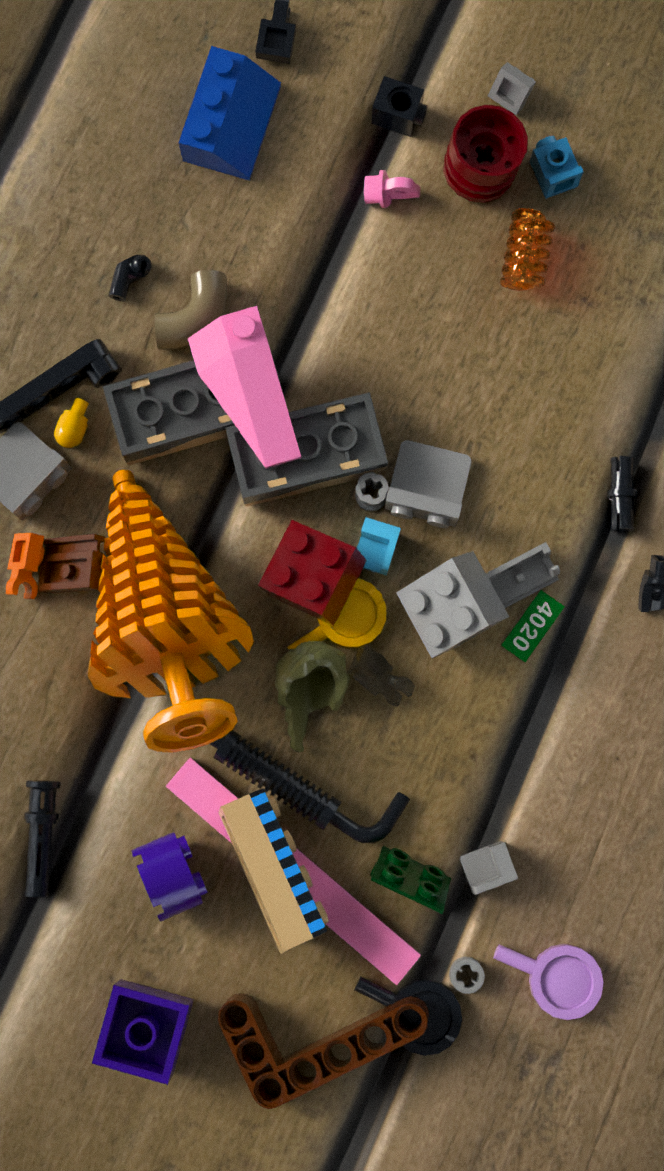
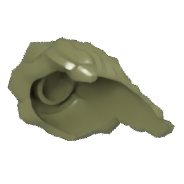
(308, 681)

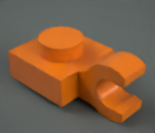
(25, 557)

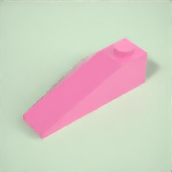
(241, 374)

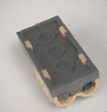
(164, 413)
(335, 444)

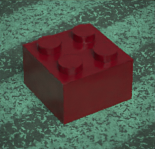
(312, 572)

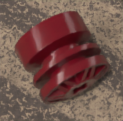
(489, 136)

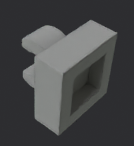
(511, 88)

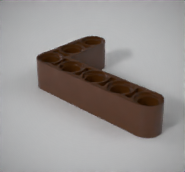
(318, 1053)

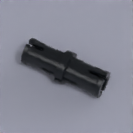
(622, 494)

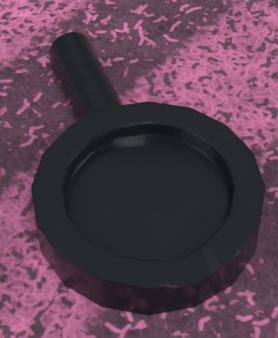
(443, 1009)

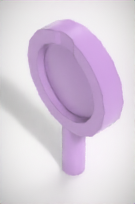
(561, 979)

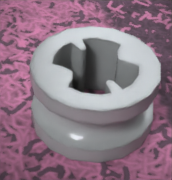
(458, 983)

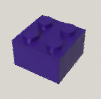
(142, 1031)

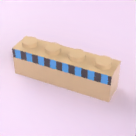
(273, 871)

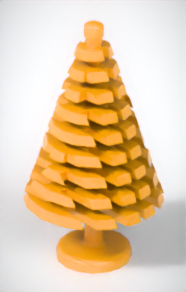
(161, 618)

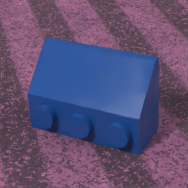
(229, 114)

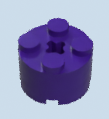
(169, 876)

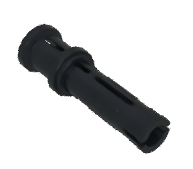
(38, 884)

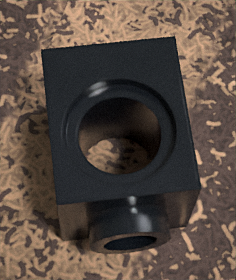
(394, 93)

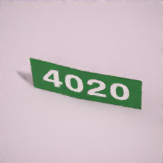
(533, 626)

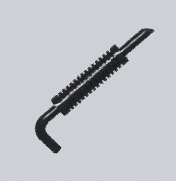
(300, 793)

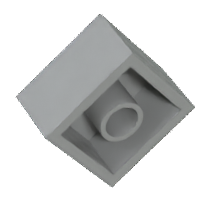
(452, 604)

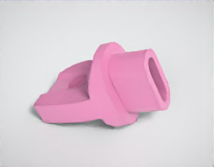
(382, 189)

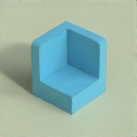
(378, 544)

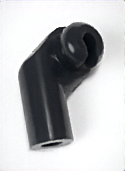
(127, 273)

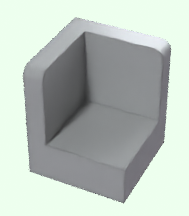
(488, 867)

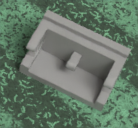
(524, 575)

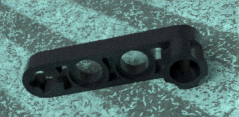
(89, 361)

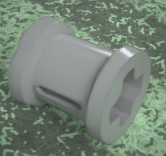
(377, 482)

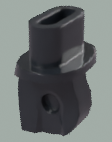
(652, 586)

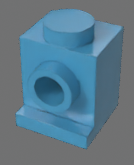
(553, 176)

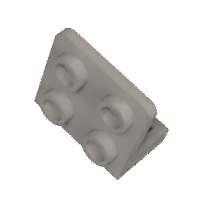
(28, 470)
(428, 484)

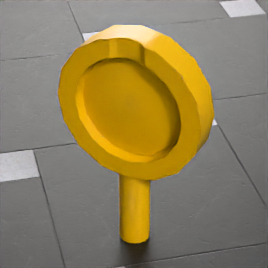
(358, 622)

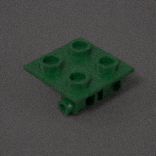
(411, 879)

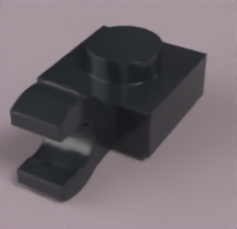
(276, 35)

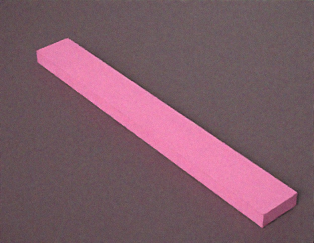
(345, 913)

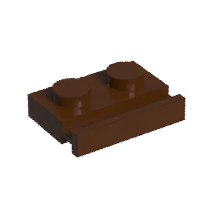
(71, 564)

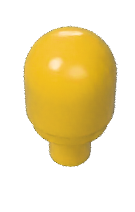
(72, 425)

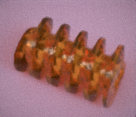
(526, 249)

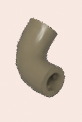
(205, 306)

